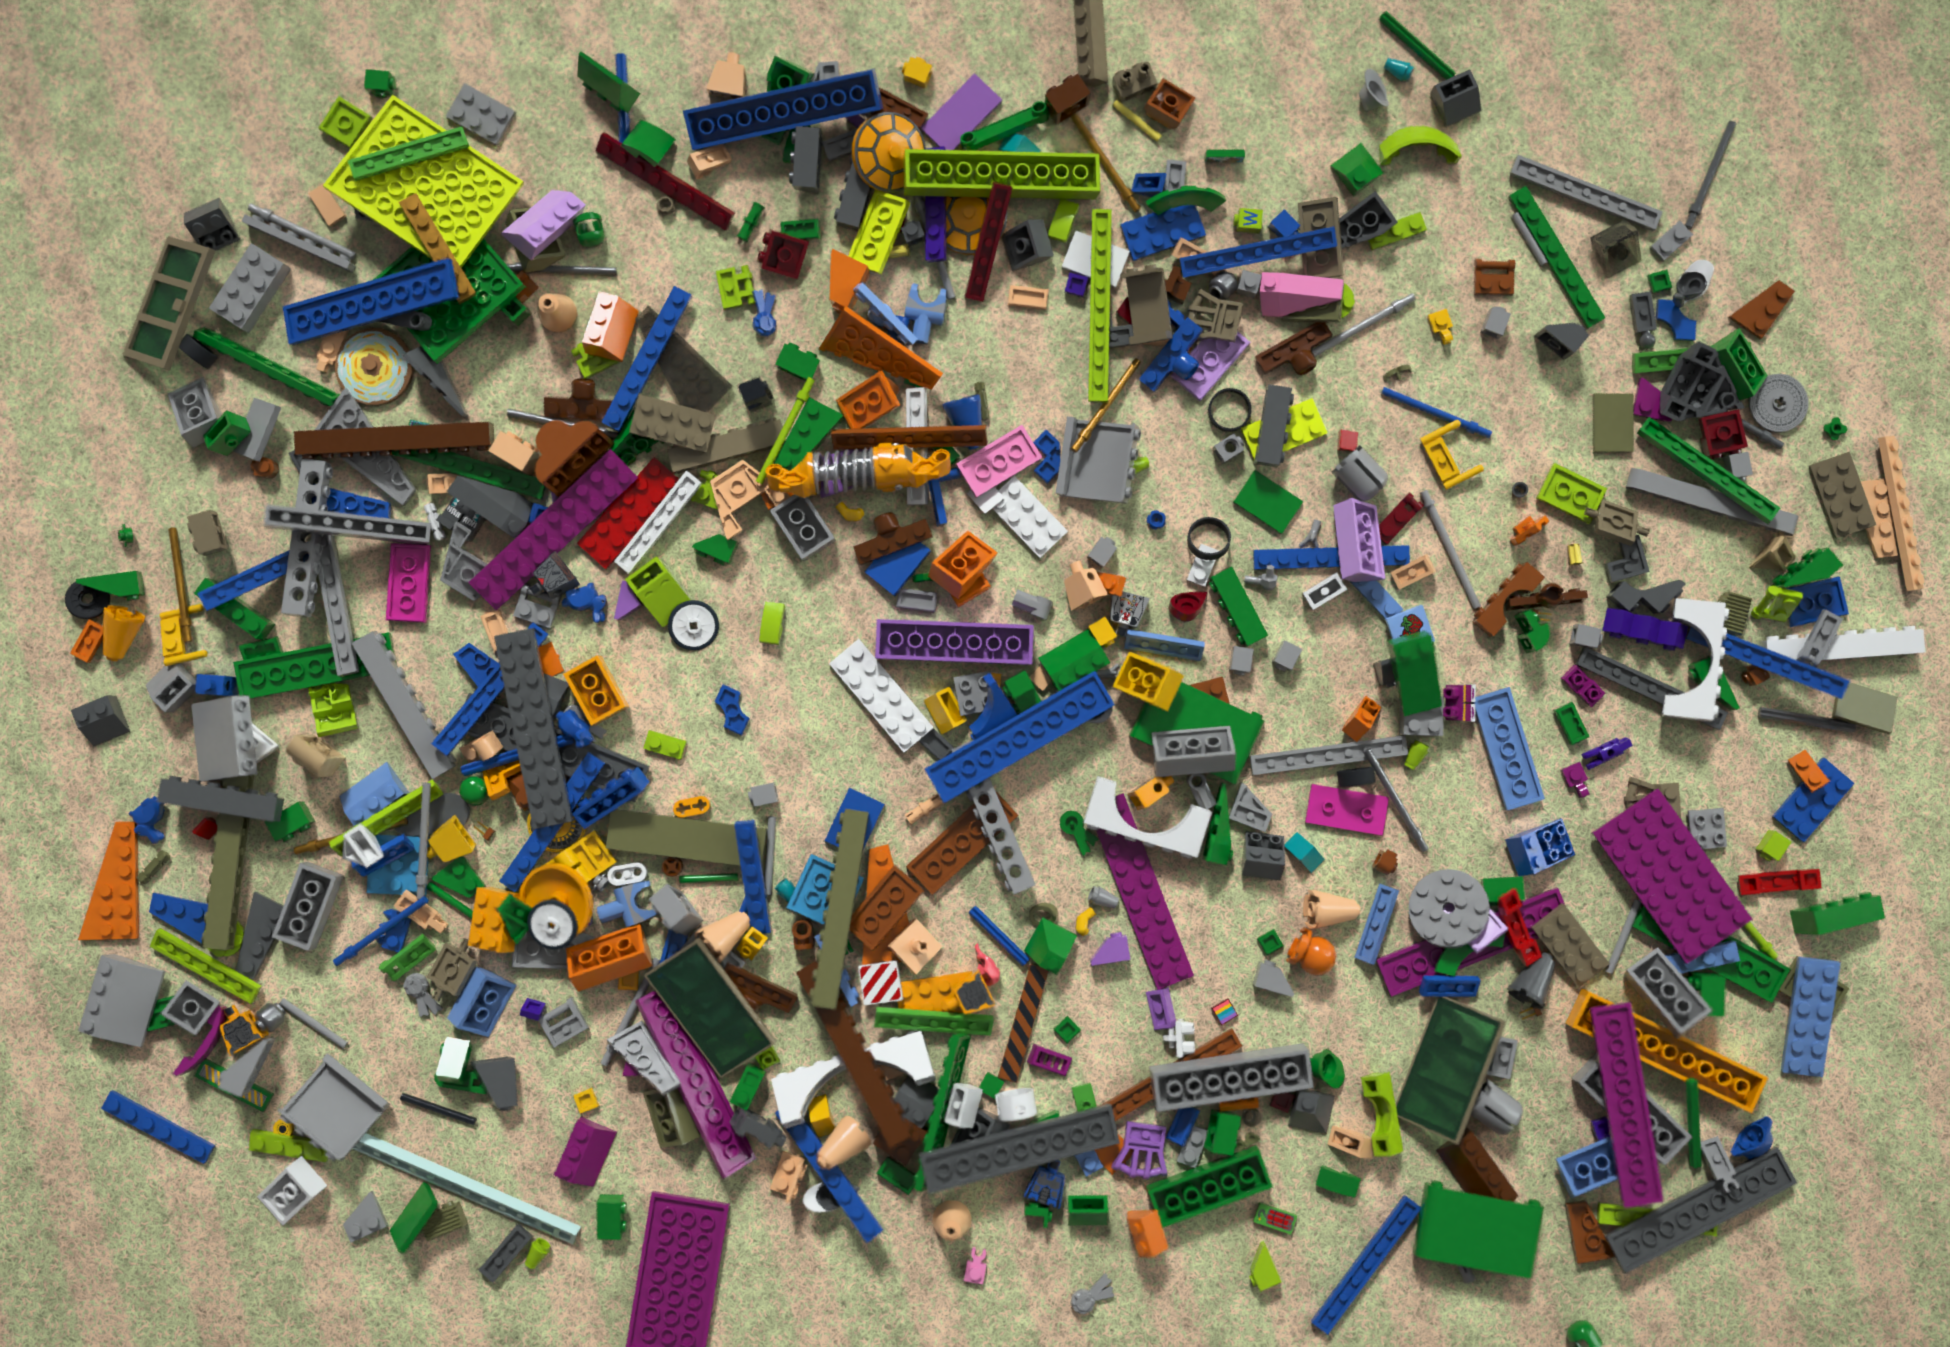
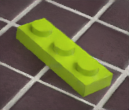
(1403, 229)

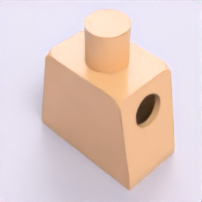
(728, 78)
(1083, 587)

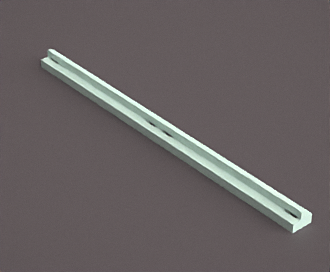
(468, 1188)

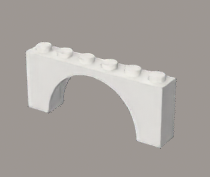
(1708, 620)
(1184, 837)

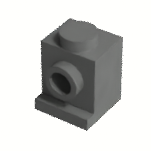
(913, 233)

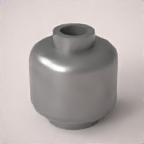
(1222, 285)
(269, 1017)

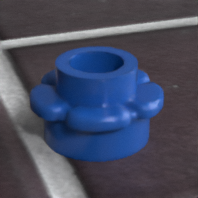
(1151, 519)

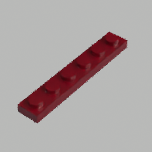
(988, 241)

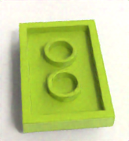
(1570, 492)

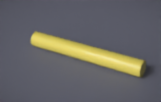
(1136, 120)

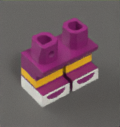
(1455, 697)

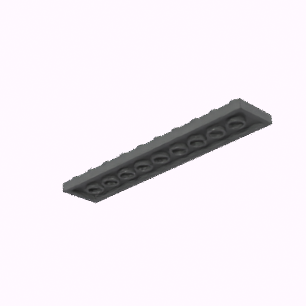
(498, 719)
(533, 728)
(1019, 1148)
(1699, 1210)

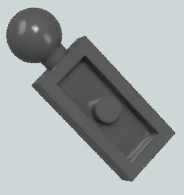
(1643, 318)

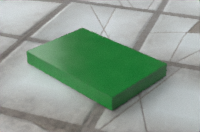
(1268, 501)
(413, 1217)

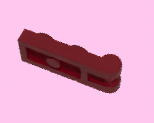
(1398, 518)

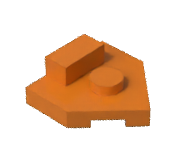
(1527, 528)

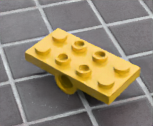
(587, 856)

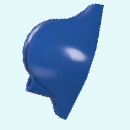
(1754, 1139)

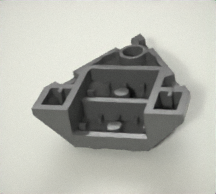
(1698, 386)

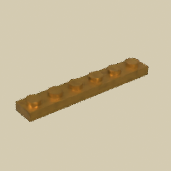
(435, 243)

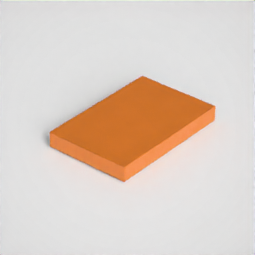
(868, 401)

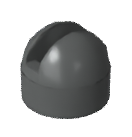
(1516, 492)

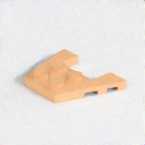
(737, 488)

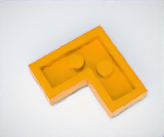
(496, 779)

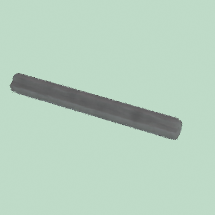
(1806, 719)

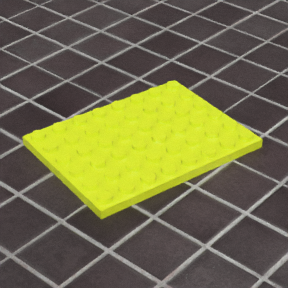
(458, 189)

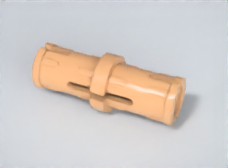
(923, 809)

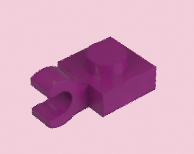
(1575, 776)

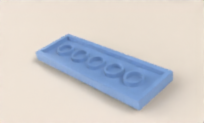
(1507, 749)
(1810, 1016)

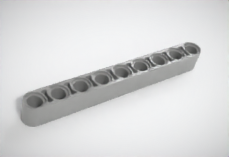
(1705, 499)

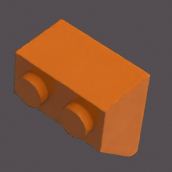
(1147, 1232)

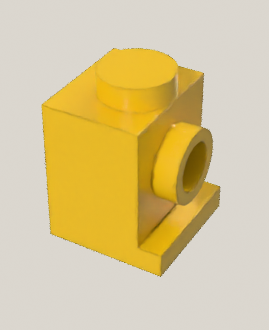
(747, 947)

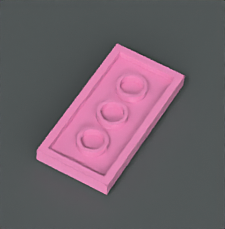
(999, 461)

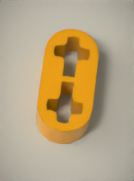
(693, 811)

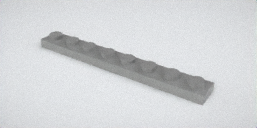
(1585, 193)
(336, 609)
(1327, 755)

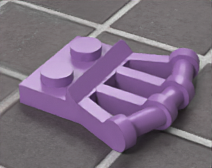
(1142, 1137)

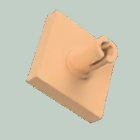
(915, 946)

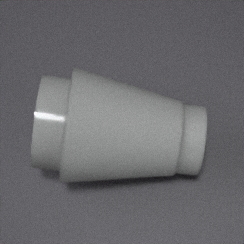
(1101, 897)

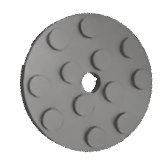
(1453, 928)

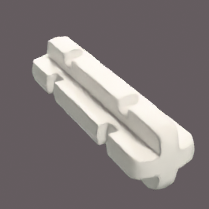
(437, 527)

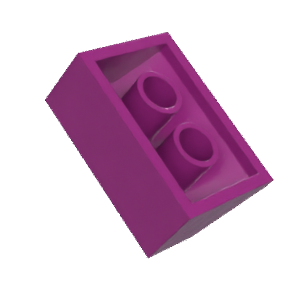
(585, 1152)

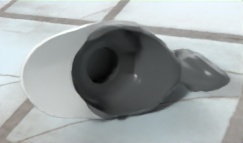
(1693, 282)
(821, 1199)

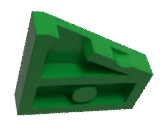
(459, 877)
(515, 917)

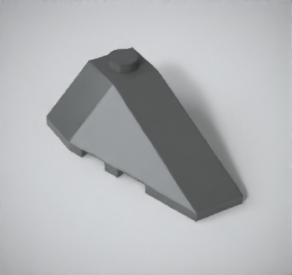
(1366, 221)
(438, 376)
(499, 506)

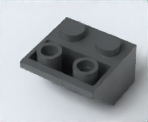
(1457, 98)
(211, 225)
(1263, 855)

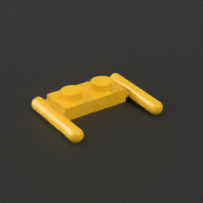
(1442, 459)
(172, 638)

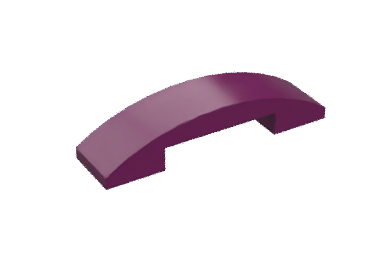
(189, 1063)

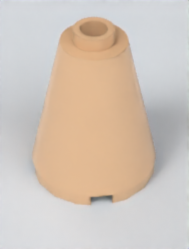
(556, 312)
(1328, 909)
(724, 934)
(843, 1143)
(951, 1220)

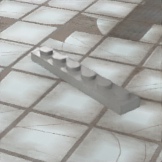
(292, 239)

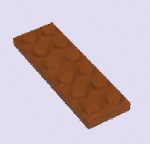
(955, 846)

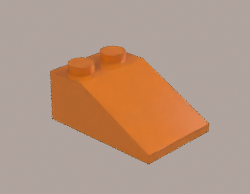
(961, 564)

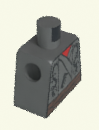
(553, 577)

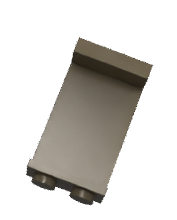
(1148, 305)

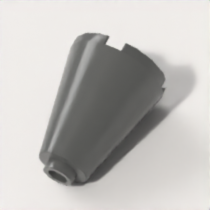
(1534, 982)

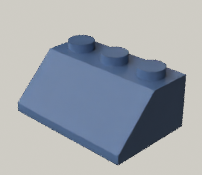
(372, 794)
(481, 1002)
(1588, 1168)

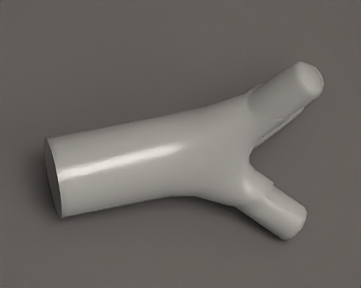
(1312, 536)
(1109, 673)

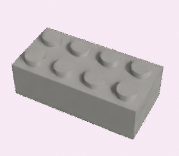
(250, 288)
(307, 906)

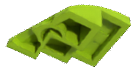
(333, 713)

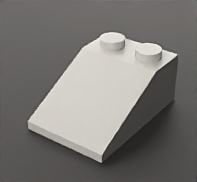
(292, 1190)

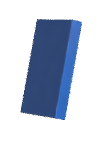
(897, 568)
(1818, 596)
(856, 801)

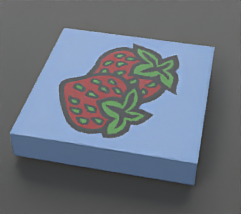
(1409, 622)

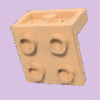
(789, 1171)

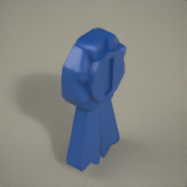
(764, 322)

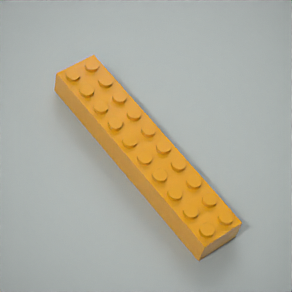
(1681, 1056)

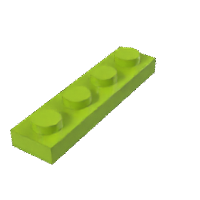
(285, 1145)

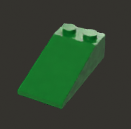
(1415, 672)

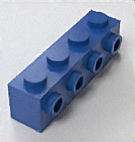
(614, 795)

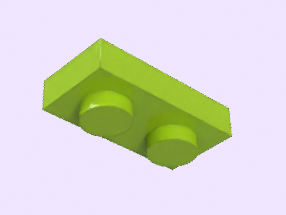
(665, 744)

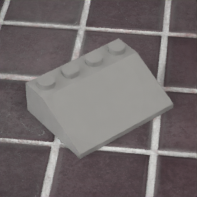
(121, 1000)

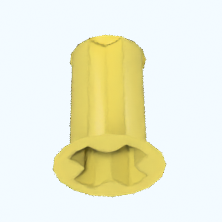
(900, 251)
(1574, 554)

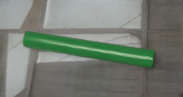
(709, 878)
(450, 900)

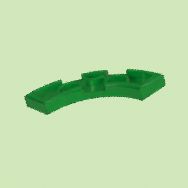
(1186, 195)
(1452, 957)

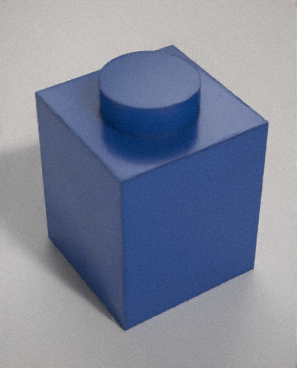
(1284, 225)

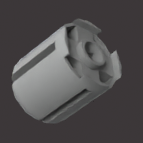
(1361, 474)
(1496, 1109)

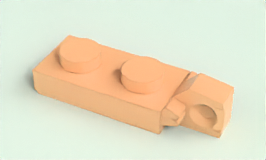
(328, 350)
(425, 916)

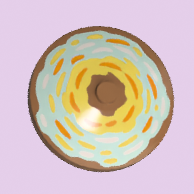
(374, 366)

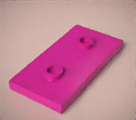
(408, 582)
(1346, 809)

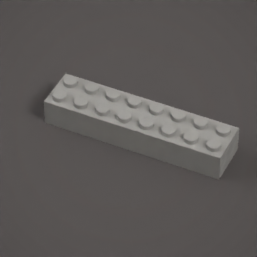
(1231, 1077)

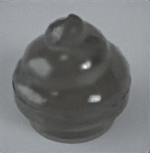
(1251, 1117)

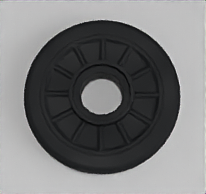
(81, 610)

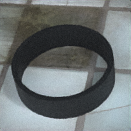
(1235, 391)
(1209, 556)

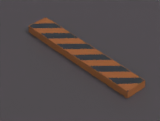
(1023, 1023)

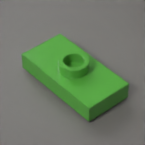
(1084, 1096)

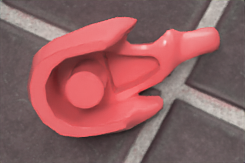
(988, 968)

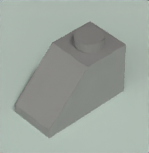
(1271, 978)

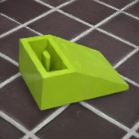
(657, 589)

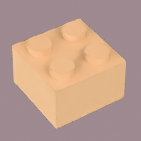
(510, 449)

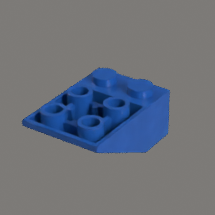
(1540, 847)

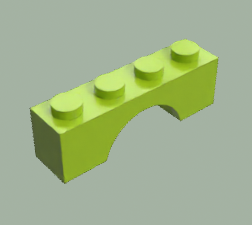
(1387, 1135)

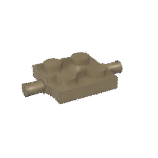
(1616, 522)
(451, 969)

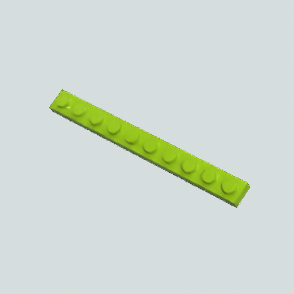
(1099, 305)

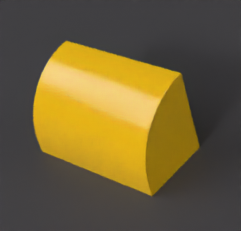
(945, 710)

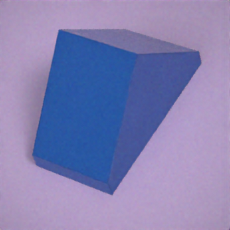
(1148, 184)

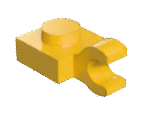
(1440, 323)

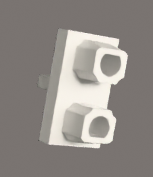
(1182, 1028)

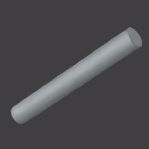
(1529, 239)

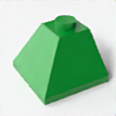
(1357, 169)
(1050, 945)

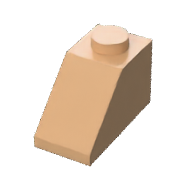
(1351, 1142)

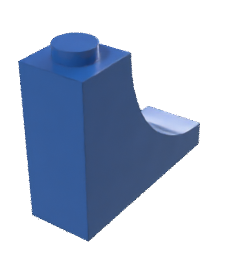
(996, 710)

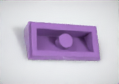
(1161, 1008)

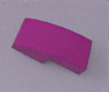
(1583, 686)

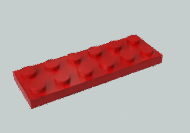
(628, 513)

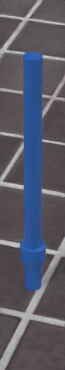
(1472, 427)
(352, 951)

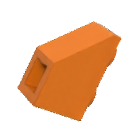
(1361, 719)

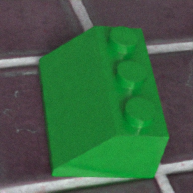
(606, 83)
(1740, 364)
(1073, 660)

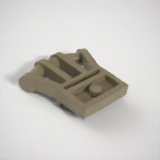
(1225, 321)
(1669, 790)

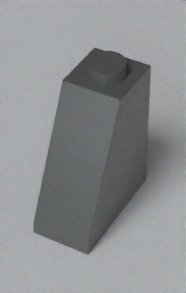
(498, 1080)

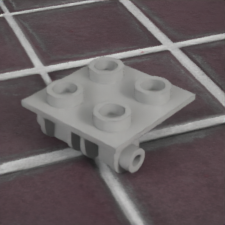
(971, 692)
(1708, 827)

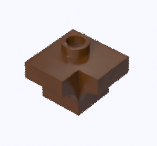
(1176, 286)

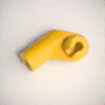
(850, 514)
(1082, 921)

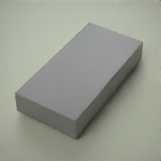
(917, 600)

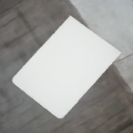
(987, 500)

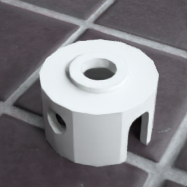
(1016, 1104)

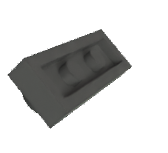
(505, 1252)

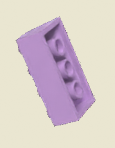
(544, 222)
(1358, 541)

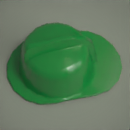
(1328, 1068)

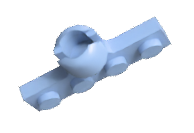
(882, 315)

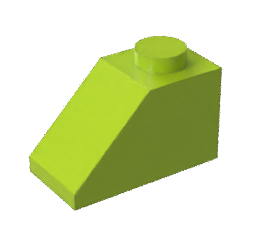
(1263, 1269)

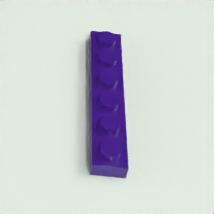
(935, 225)

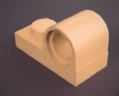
(708, 159)
(1413, 571)
(481, 747)

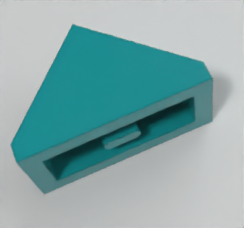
(1018, 143)
(1304, 852)

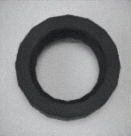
(197, 351)
(1356, 777)

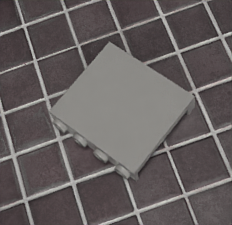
(1102, 465)
(224, 738)
(334, 1109)

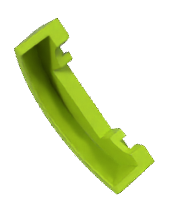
(1417, 137)

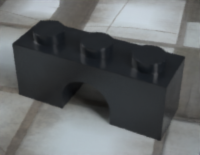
(756, 394)

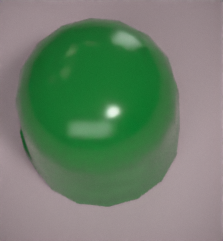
(592, 238)
(474, 791)
(1583, 1330)

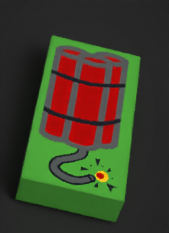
(1275, 1218)

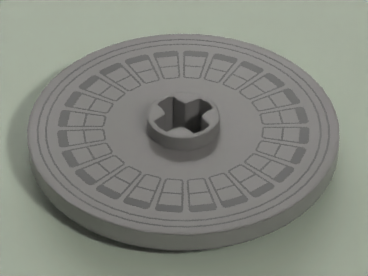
(1786, 416)

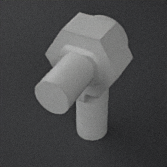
(1267, 580)

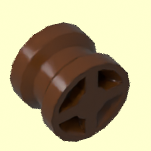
(670, 868)

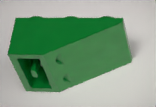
(1814, 566)

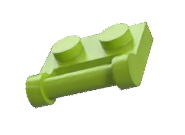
(1782, 606)

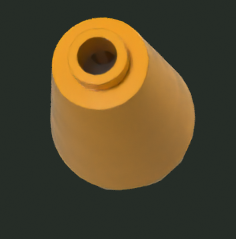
(119, 630)

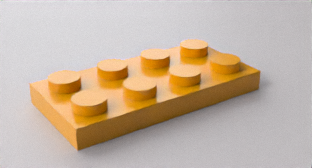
(931, 992)

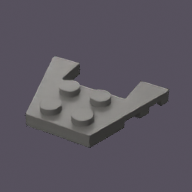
(461, 565)

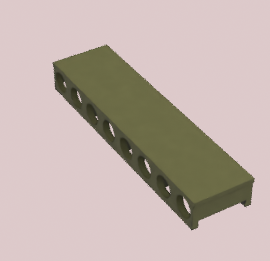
(676, 837)

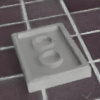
(261, 421)

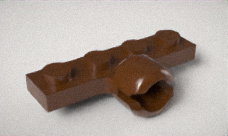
(895, 104)
(1295, 350)
(580, 405)
(891, 538)
(1549, 597)
(759, 990)

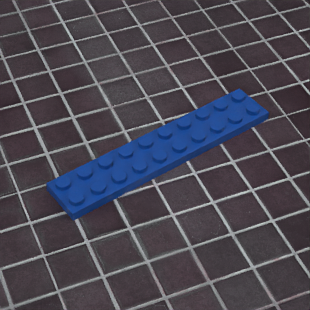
(370, 301)
(1019, 737)

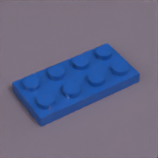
(1159, 233)
(1806, 810)

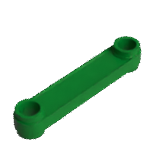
(1036, 114)

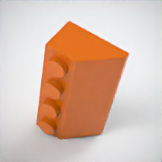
(608, 957)

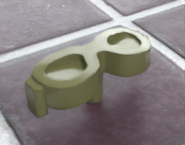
(1397, 371)
(1250, 1138)

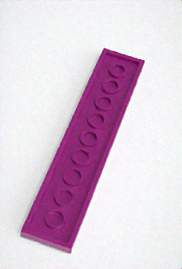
(553, 529)
(1145, 903)
(1408, 965)
(698, 1087)
(1626, 1105)

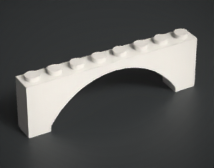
(797, 1089)

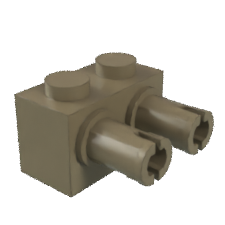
(1134, 81)
(207, 533)

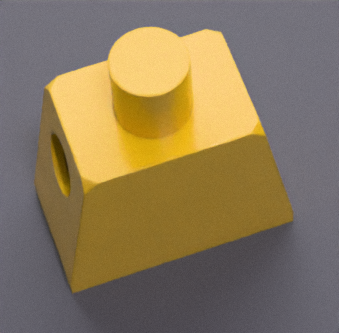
(450, 841)

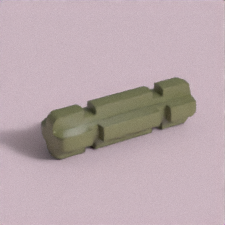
(980, 388)
(153, 867)

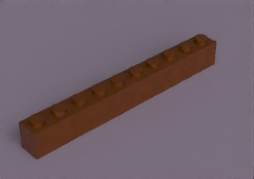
(394, 439)
(861, 1066)

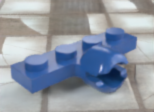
(1174, 357)

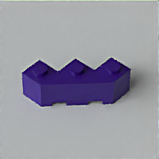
(1645, 629)

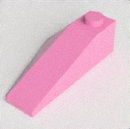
(1292, 293)

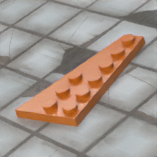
(871, 347)
(878, 866)
(114, 902)

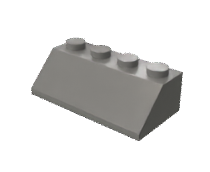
(1193, 751)
(1667, 993)

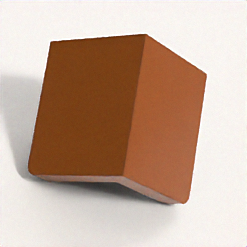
(531, 287)

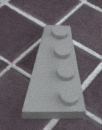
(642, 1053)

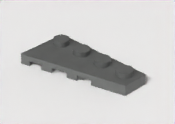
(258, 934)

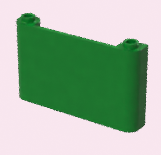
(1200, 710)
(1478, 1231)

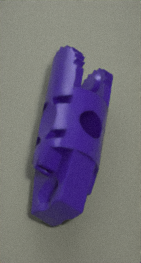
(1614, 748)

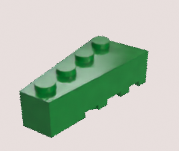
(808, 433)
(1837, 914)

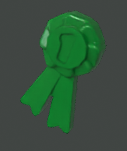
(1072, 823)

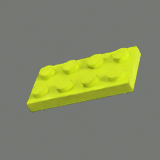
(879, 230)
(1303, 427)

